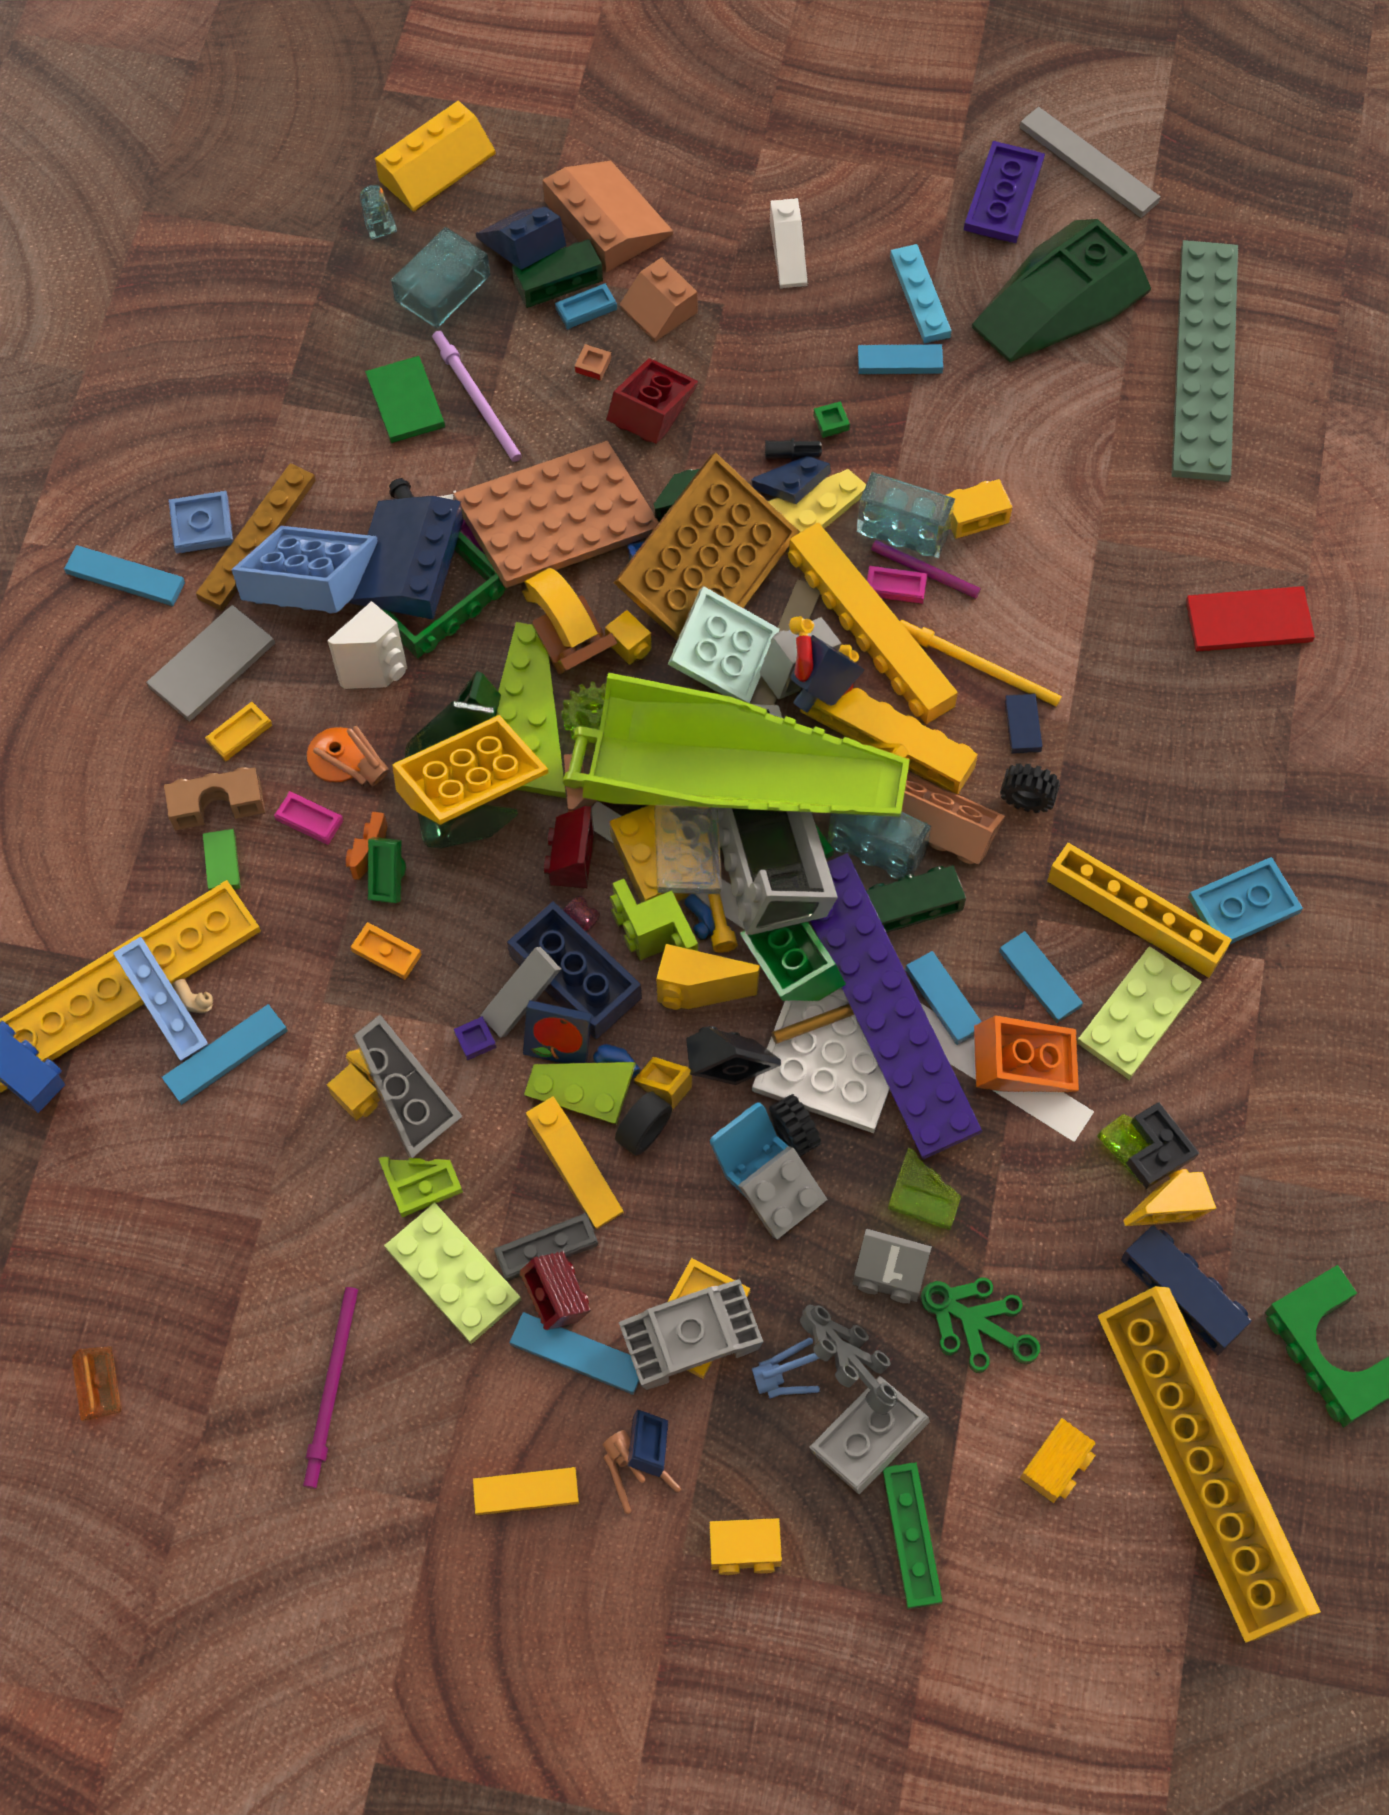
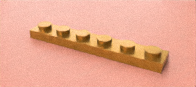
(268, 517)

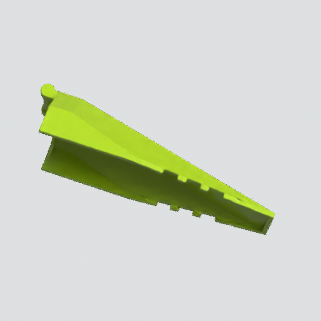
(721, 752)

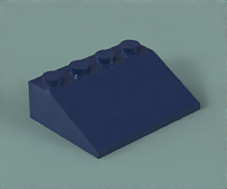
(411, 554)

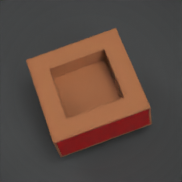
(592, 362)

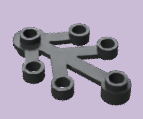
(848, 1356)

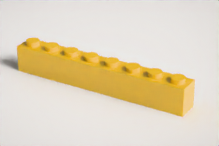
(872, 623)

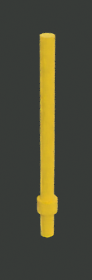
(926, 638)

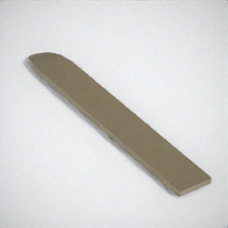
(800, 604)

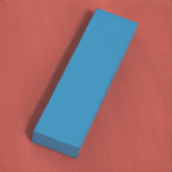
(124, 575)
(224, 1054)
(576, 1353)

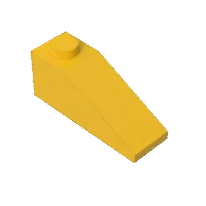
(1179, 1199)

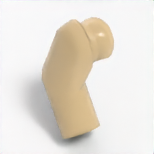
(193, 1002)

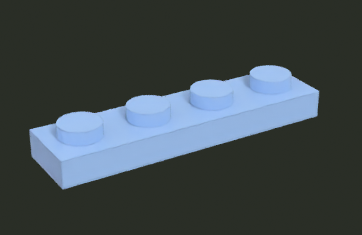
(160, 999)

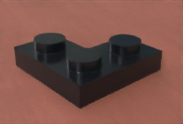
(1167, 1147)

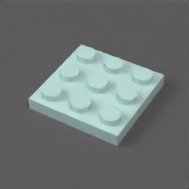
(722, 646)

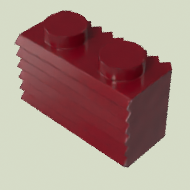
(555, 1290)

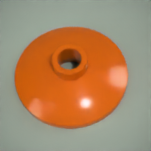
(348, 754)

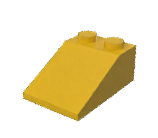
(702, 979)

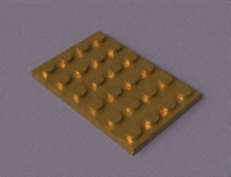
(711, 537)

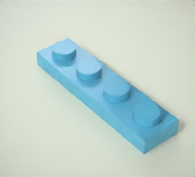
(920, 293)

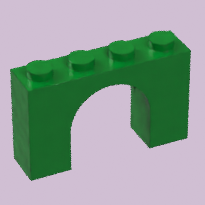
(1296, 1320)

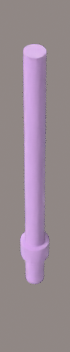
(451, 357)

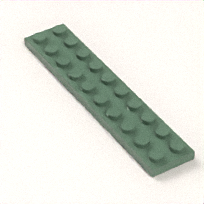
(1205, 361)

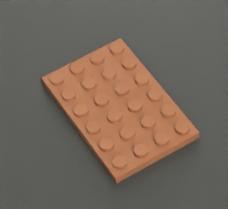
(556, 513)

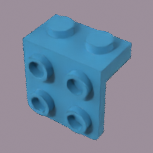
(746, 1144)

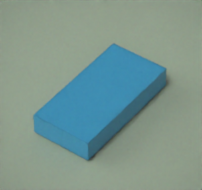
(586, 306)

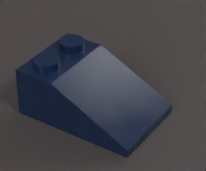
(525, 236)

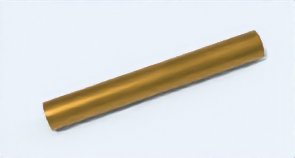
(812, 1023)

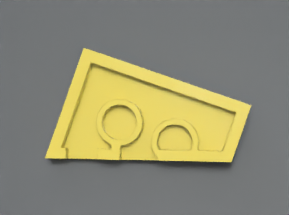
(824, 502)

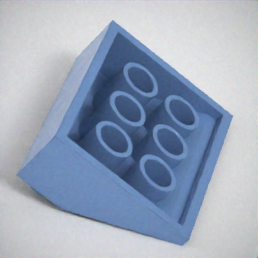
(305, 568)

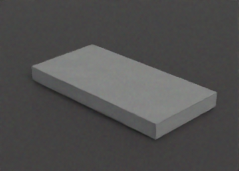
(210, 663)

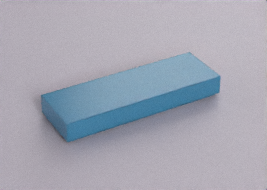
(900, 359)
(1040, 977)
(943, 996)

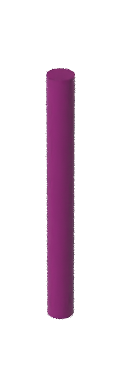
(922, 567)

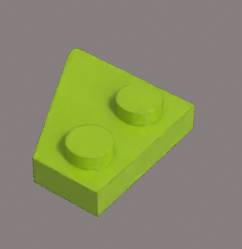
(420, 1182)

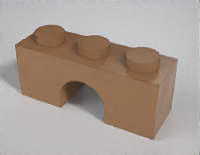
(189, 798)

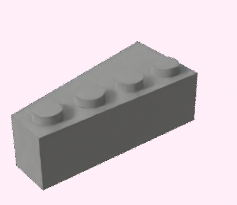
(407, 1090)

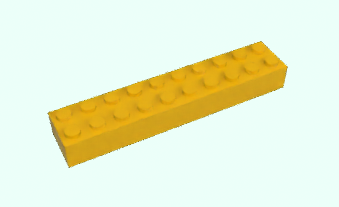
(1208, 1464)

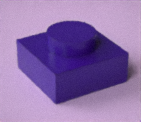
(475, 1038)

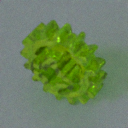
(580, 707)

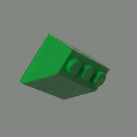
(795, 962)

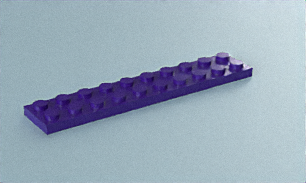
(893, 1018)

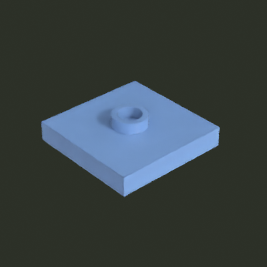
(201, 522)

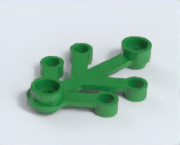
(975, 1320)

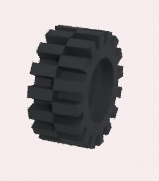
(1030, 788)
(795, 1125)

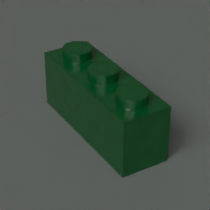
(558, 274)
(918, 898)

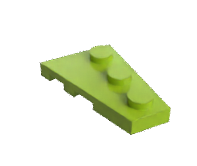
(583, 1087)

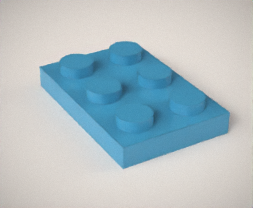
(1246, 901)

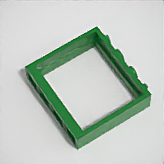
(461, 612)

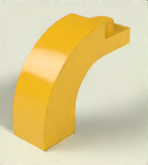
(561, 606)

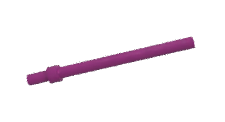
(318, 1451)

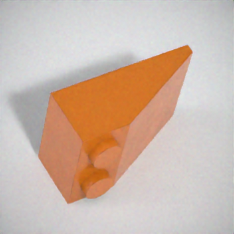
(1025, 1056)

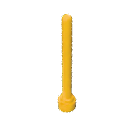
(723, 937)

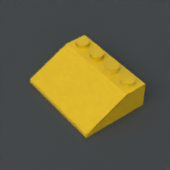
(466, 771)

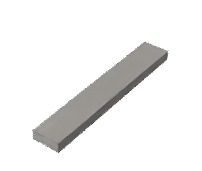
(1090, 162)

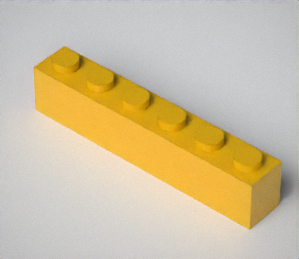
(873, 721)
(1138, 910)

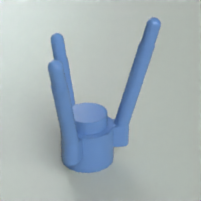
(769, 1373)

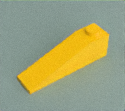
(573, 1162)

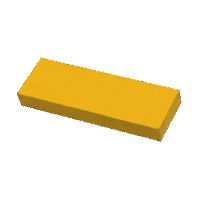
(525, 1491)

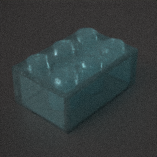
(440, 277)
(905, 515)
(881, 841)

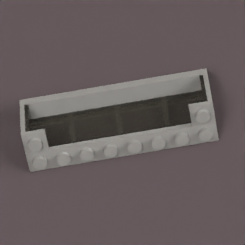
(775, 865)

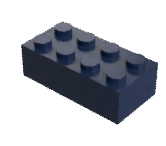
(588, 974)

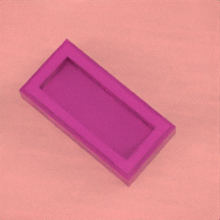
(897, 584)
(308, 818)

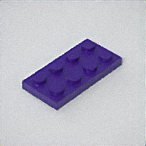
(1004, 192)

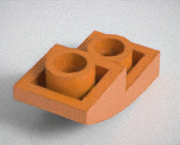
(358, 856)

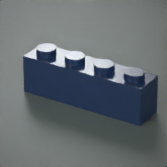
(1199, 1298)

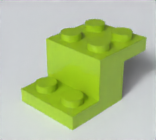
(650, 923)

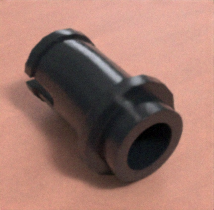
(400, 489)

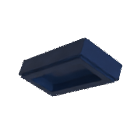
(1023, 723)
(648, 1443)

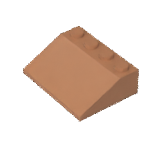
(606, 209)

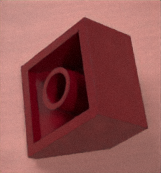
(571, 849)

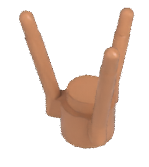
(371, 767)
(618, 1452)

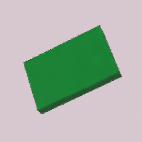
(405, 399)

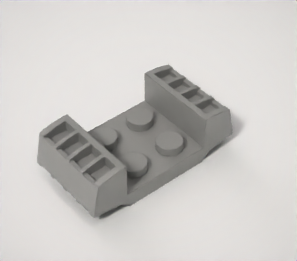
(690, 1332)

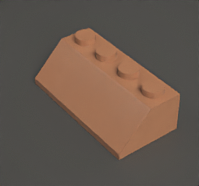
(954, 820)

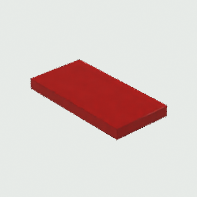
(1250, 618)

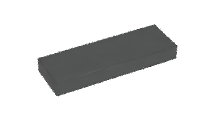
(568, 1236)

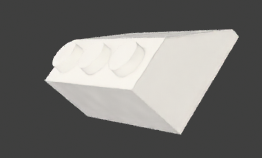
(368, 650)

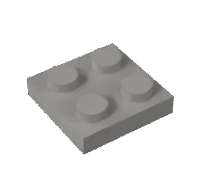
(782, 1192)

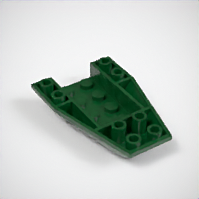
(1063, 290)

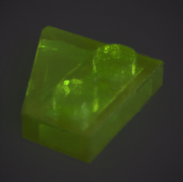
(923, 1194)

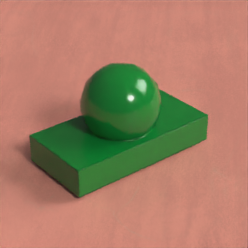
(385, 869)

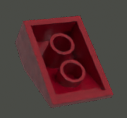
(650, 400)

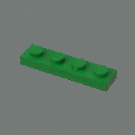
(912, 1536)

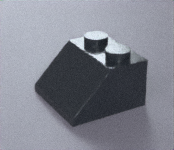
(727, 1056)

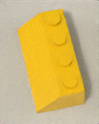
(434, 156)

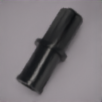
(792, 449)

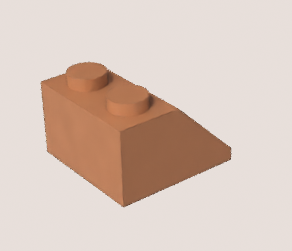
(659, 300)

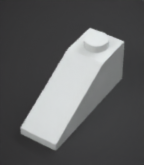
(788, 242)

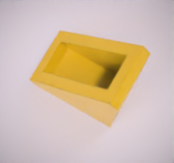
(666, 1080)

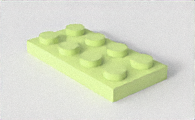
(1139, 1012)
(452, 1273)

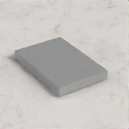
(865, 1442)

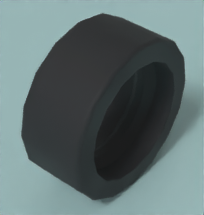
(643, 1123)

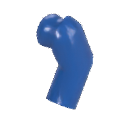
(704, 914)
(608, 1053)

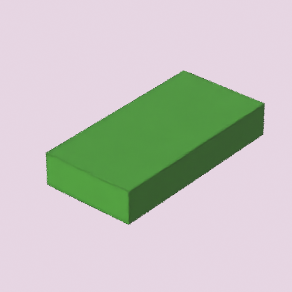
(221, 858)

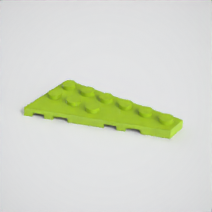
(530, 706)

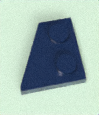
(792, 480)

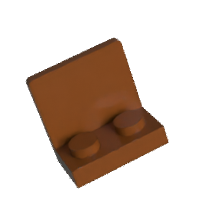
(567, 657)

